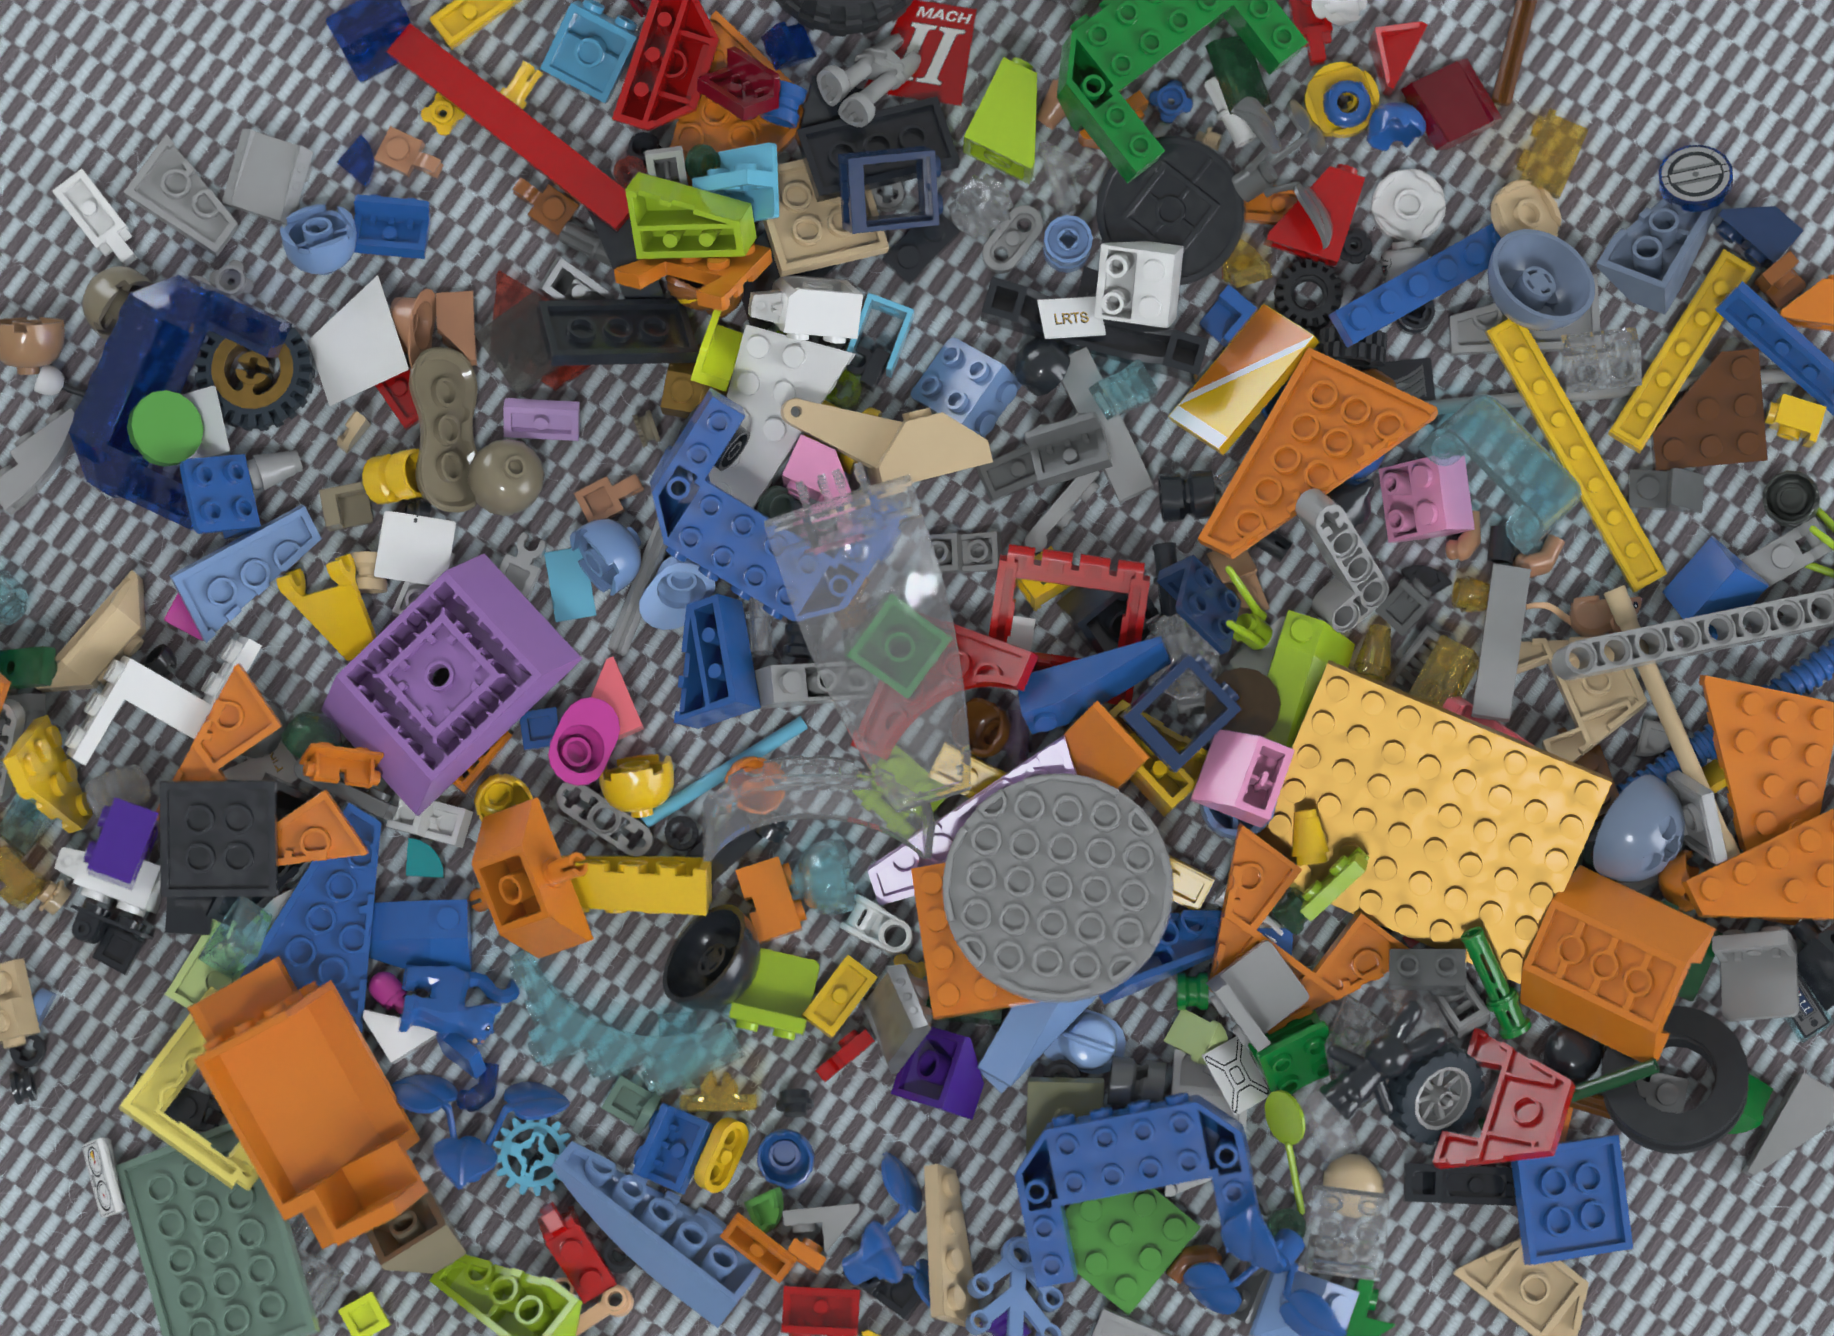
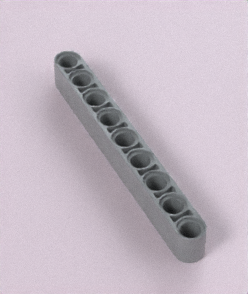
(1695, 635)

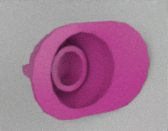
(584, 741)

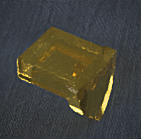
(1245, 266)

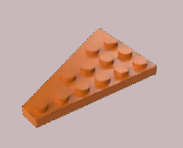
(1315, 437)
(1772, 756)

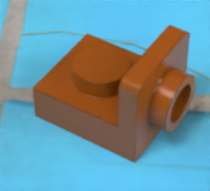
(1780, 281)

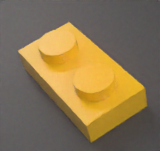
(839, 996)

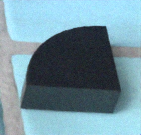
(1432, 578)

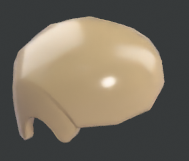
(1354, 1173)

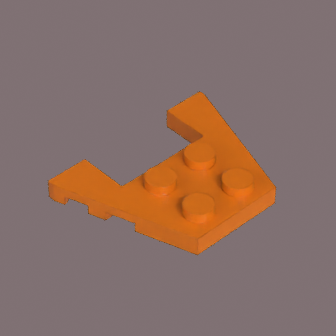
(720, 274)

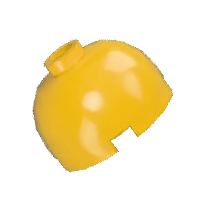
(638, 784)

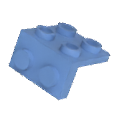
(966, 386)

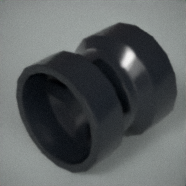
(1417, 320)

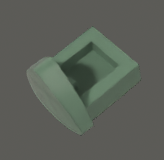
(632, 1104)

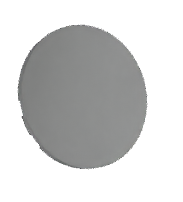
(1058, 888)

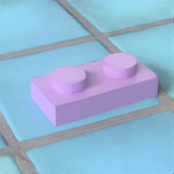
(541, 419)

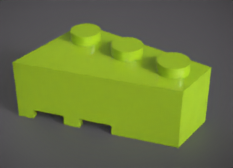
(686, 221)

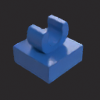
(538, 728)

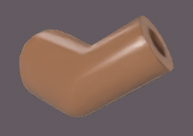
(1466, 543)
(1542, 561)

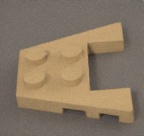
(1595, 702)

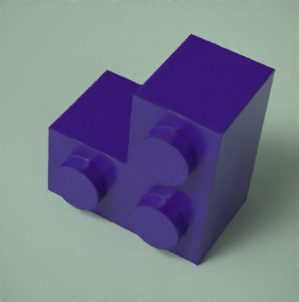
(123, 843)

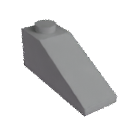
(1799, 1117)

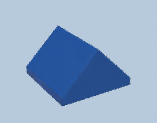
(1713, 583)

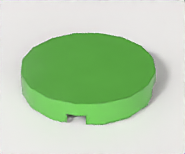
(165, 428)

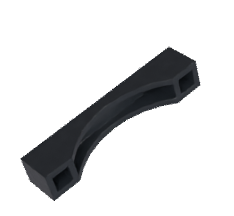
(1158, 348)

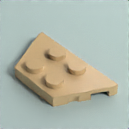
(1537, 1297)

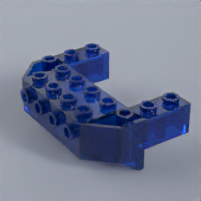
(149, 353)

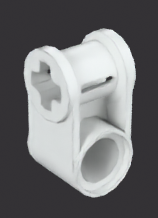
(875, 925)

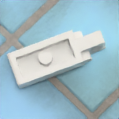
(95, 216)

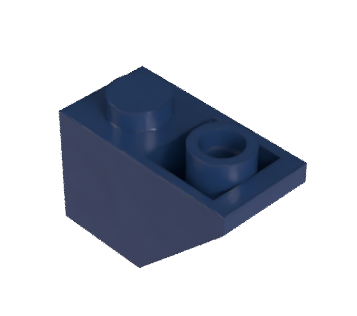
(1760, 231)

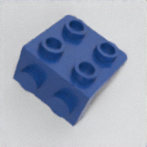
(220, 495)

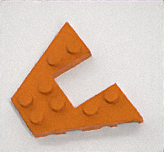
(234, 725)
(1254, 886)

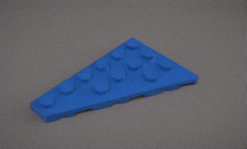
(329, 921)

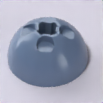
(1539, 280)
(1640, 831)

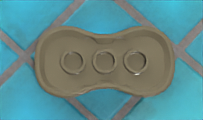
(445, 401)

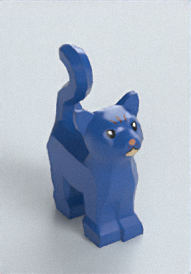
(446, 1006)

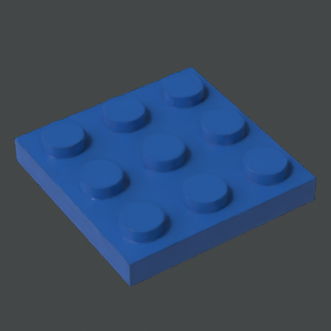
(1573, 1201)

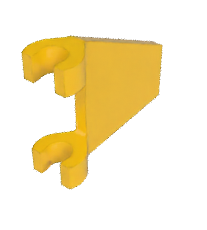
(333, 611)

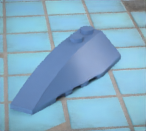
(1026, 1036)
(659, 1233)

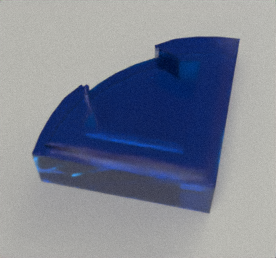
(359, 161)

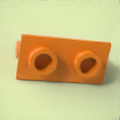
(325, 762)

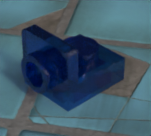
(788, 45)

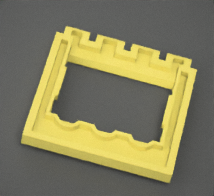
(160, 1087)

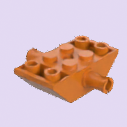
(528, 881)

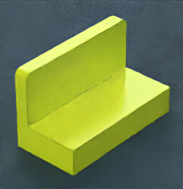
(717, 355)

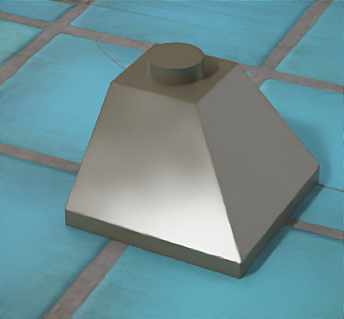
(417, 1239)

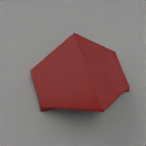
(1392, 49)

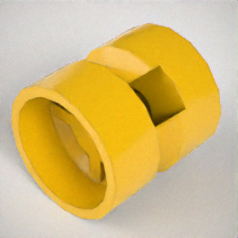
(391, 477)

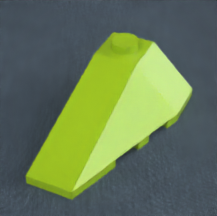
(1298, 666)
(509, 1298)

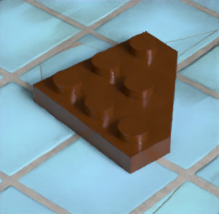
(1716, 417)

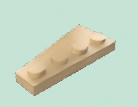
(947, 1248)

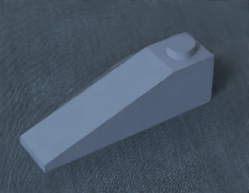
(1655, 254)

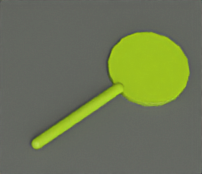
(1288, 1126)

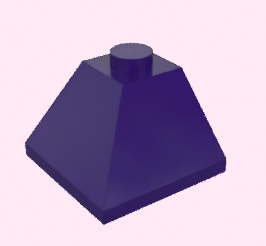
(942, 1074)

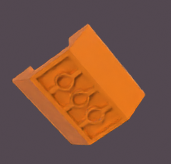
(1611, 963)

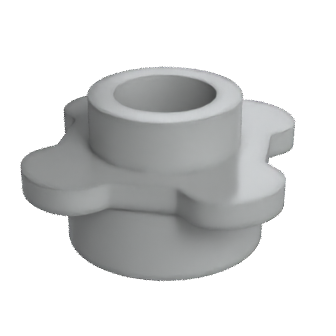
(232, 271)

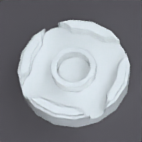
(1408, 205)

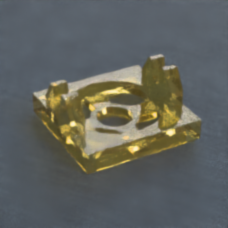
(719, 1098)

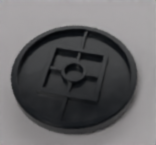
(1177, 201)

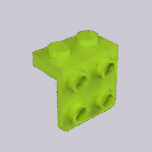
(777, 995)

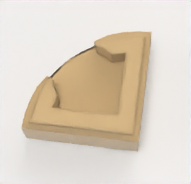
(357, 426)

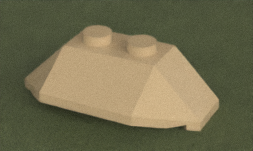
(107, 635)

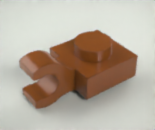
(549, 208)

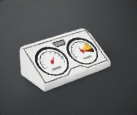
(104, 1177)

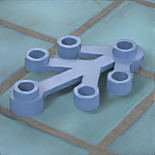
(1016, 1297)

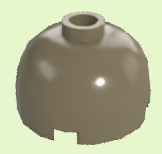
(107, 294)
(506, 477)

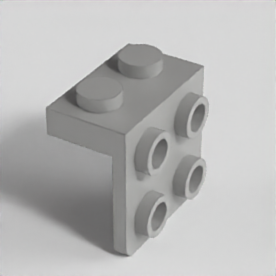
(1758, 974)
(1257, 993)

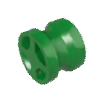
(1192, 991)

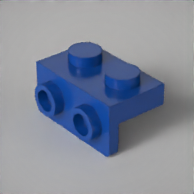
(392, 226)
(672, 1148)

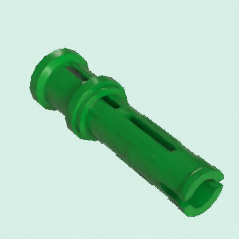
(1498, 1000)

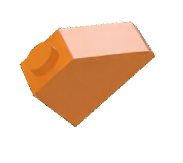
(1813, 308)

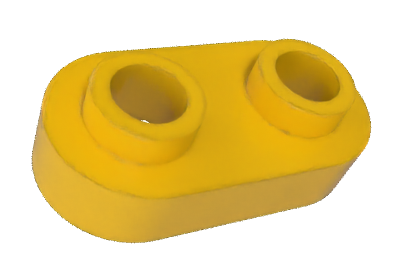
(721, 1155)

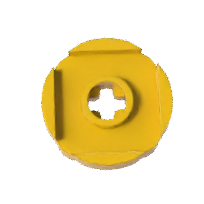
(1322, 81)

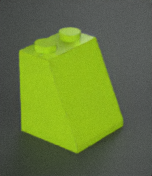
(1006, 121)

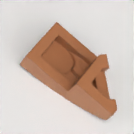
(457, 322)

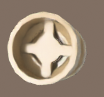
(365, 578)

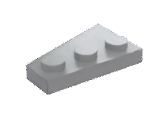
(179, 197)

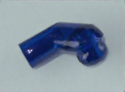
(481, 1093)

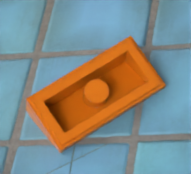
(758, 1247)

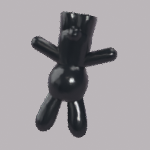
(1384, 1059)

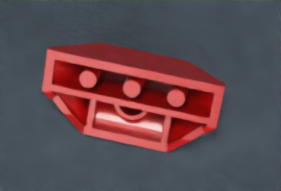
(668, 58)

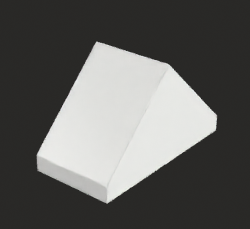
(393, 1042)

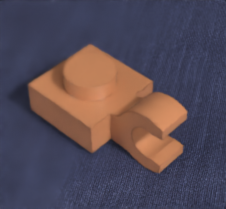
(404, 153)
(603, 499)

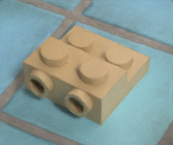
(17, 1007)

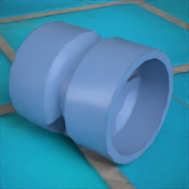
(1067, 244)

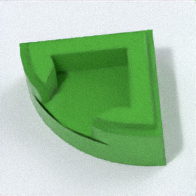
(766, 1209)

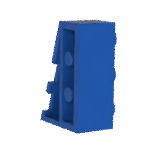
(717, 665)

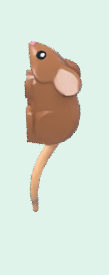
(1588, 615)

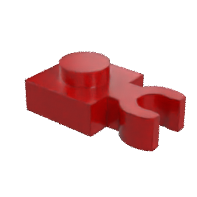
(851, 1047)

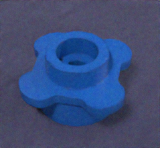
(1174, 91)

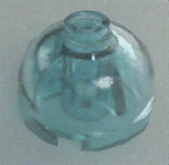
(825, 878)

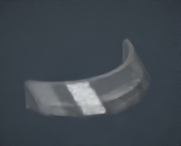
(809, 790)

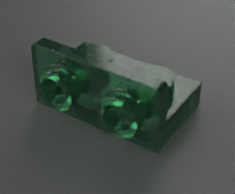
(1236, 71)

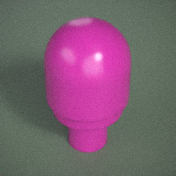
(387, 991)

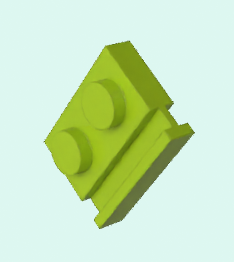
(1341, 876)

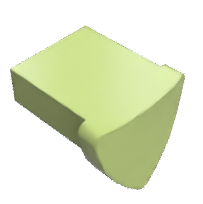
(1195, 1035)

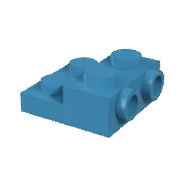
(591, 49)

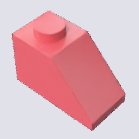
(614, 692)

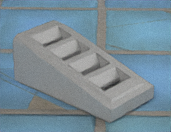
(1466, 1026)

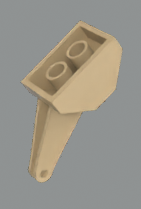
(919, 446)

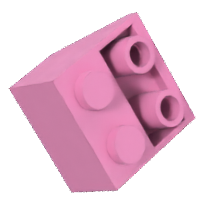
(809, 461)
(1425, 500)
(1242, 776)

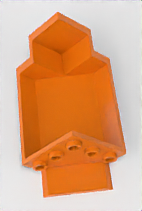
(308, 1102)

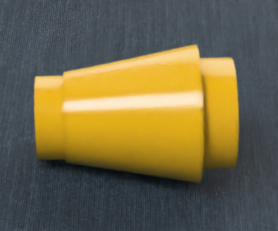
(1308, 838)

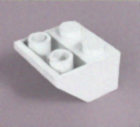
(1139, 282)

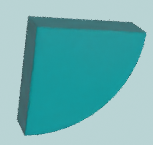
(423, 861)

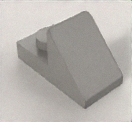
(833, 1219)

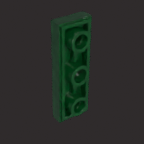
(28, 666)

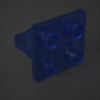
(367, 32)

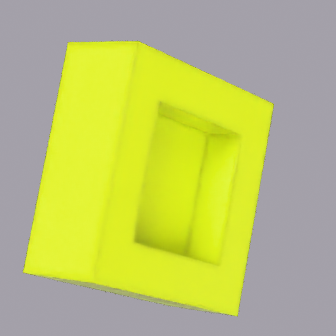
(364, 1316)

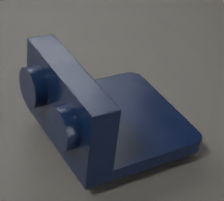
(1202, 600)

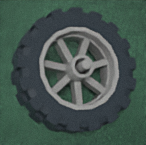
(1425, 1084)

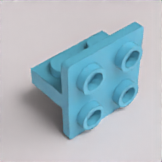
(748, 176)

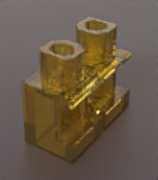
(21, 879)

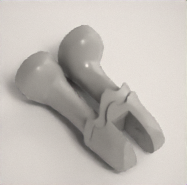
(874, 63)

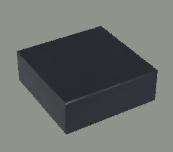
(118, 949)

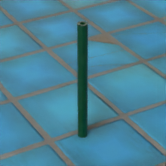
(1609, 1081)

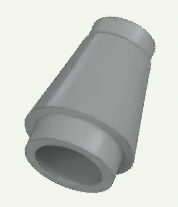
(273, 468)

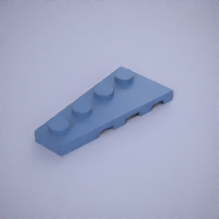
(231, 576)

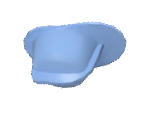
(671, 590)
(1089, 1043)

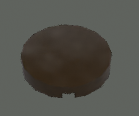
(1257, 699)

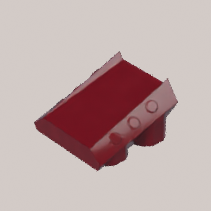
(1452, 105)

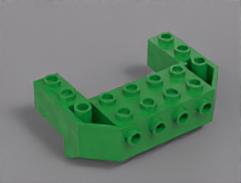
(1131, 38)

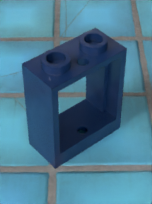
(853, 191)
(1151, 737)

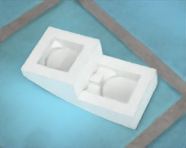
(438, 822)

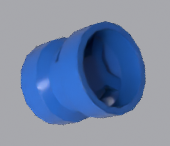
(789, 100)

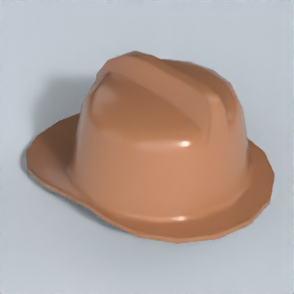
(415, 322)

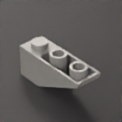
(790, 686)

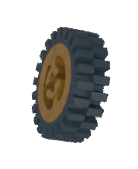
(245, 406)

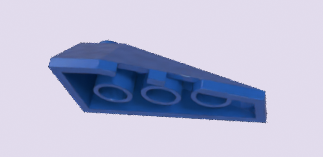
(1068, 690)
(1185, 943)

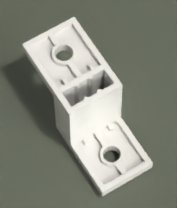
(155, 696)

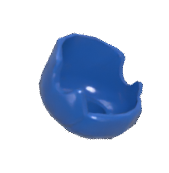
(1394, 123)
(785, 1158)

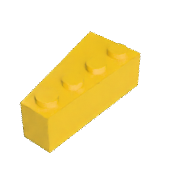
(645, 884)

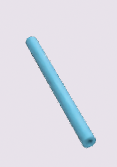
(717, 775)

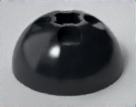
(713, 960)

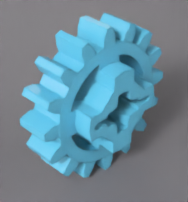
(515, 1149)

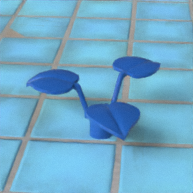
(468, 1158)
(1251, 1241)
(876, 1251)

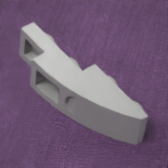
(37, 461)

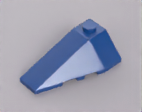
(422, 933)

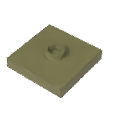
(1059, 1096)

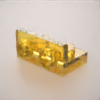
(1552, 153)
(1446, 672)

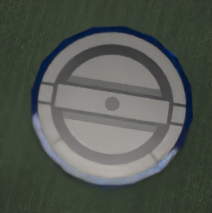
(1695, 178)

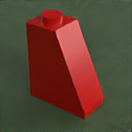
(1296, 233)

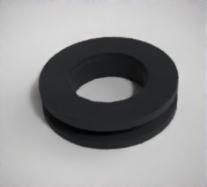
(1697, 1127)

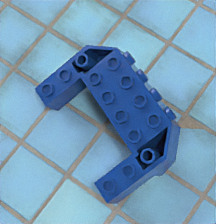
(707, 522)
(1125, 1154)

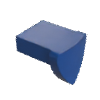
(462, 1053)

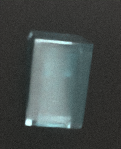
(24, 825)
(237, 938)

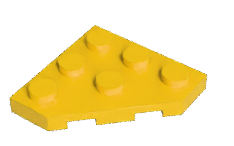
(46, 775)

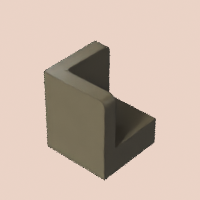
(346, 506)

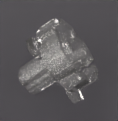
(1181, 639)

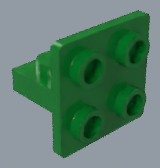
(1294, 1054)

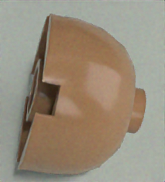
(30, 343)

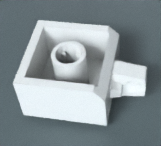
(810, 307)
(143, 897)

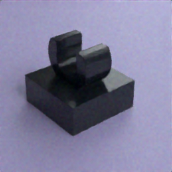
(873, 368)

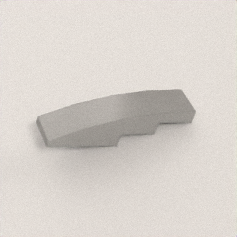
(1128, 474)
(1501, 643)

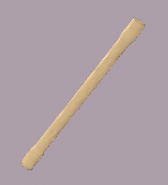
(1626, 619)

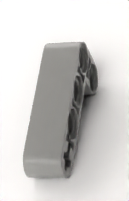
(1358, 580)

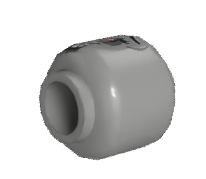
(1401, 258)

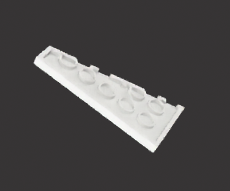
(763, 379)

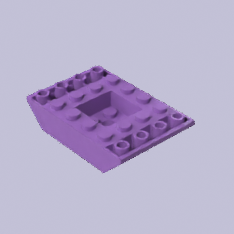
(498, 664)

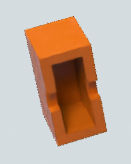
(775, 909)

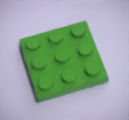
(1127, 1242)

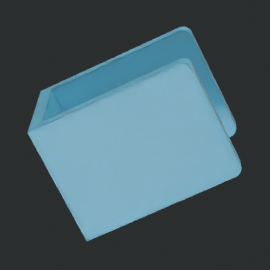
(890, 308)

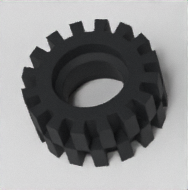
(1312, 273)
(1365, 353)

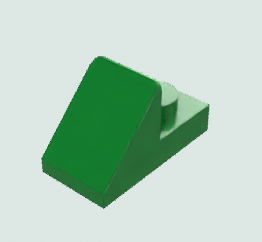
(1366, 1300)

